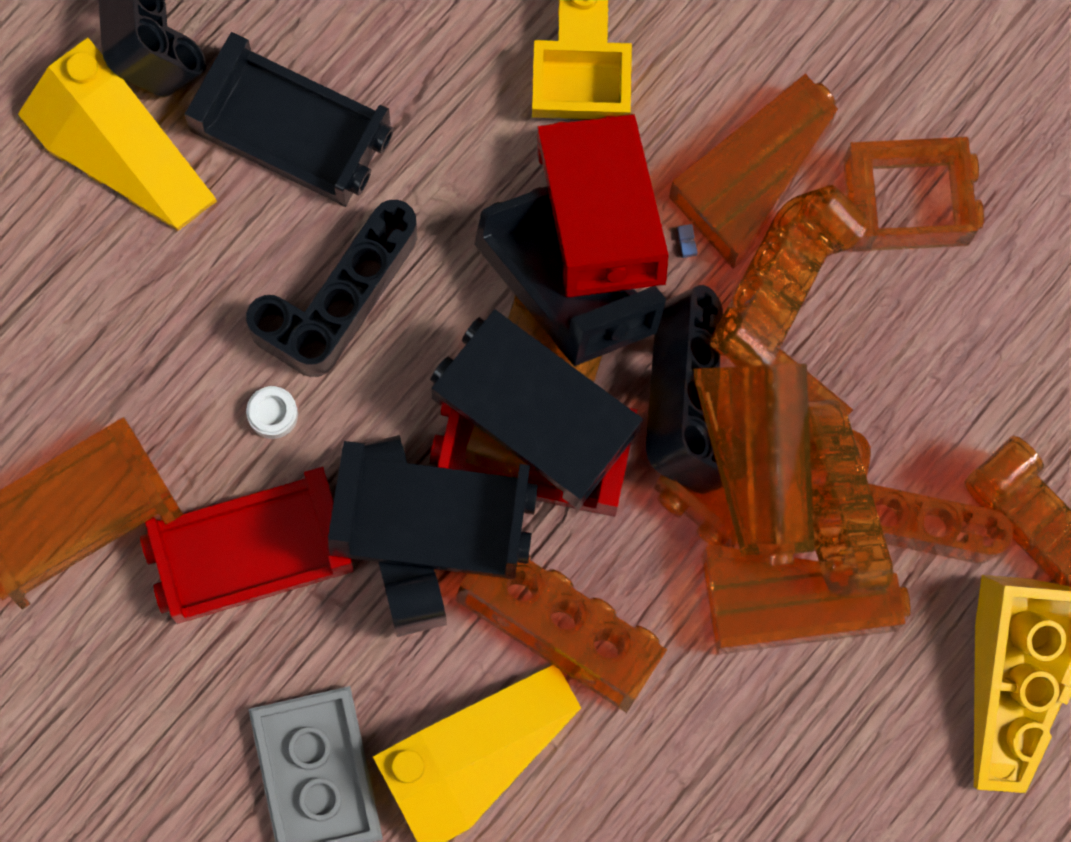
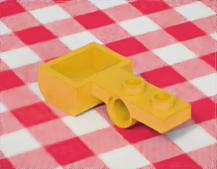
(581, 71)

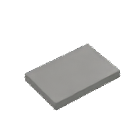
(315, 769)

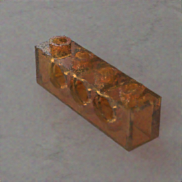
(570, 650)

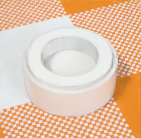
(272, 412)

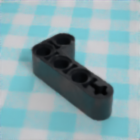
(145, 49)
(341, 285)
(676, 426)
(410, 590)

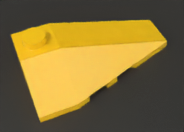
(104, 130)
(1018, 677)
(466, 761)

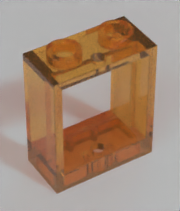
(963, 172)

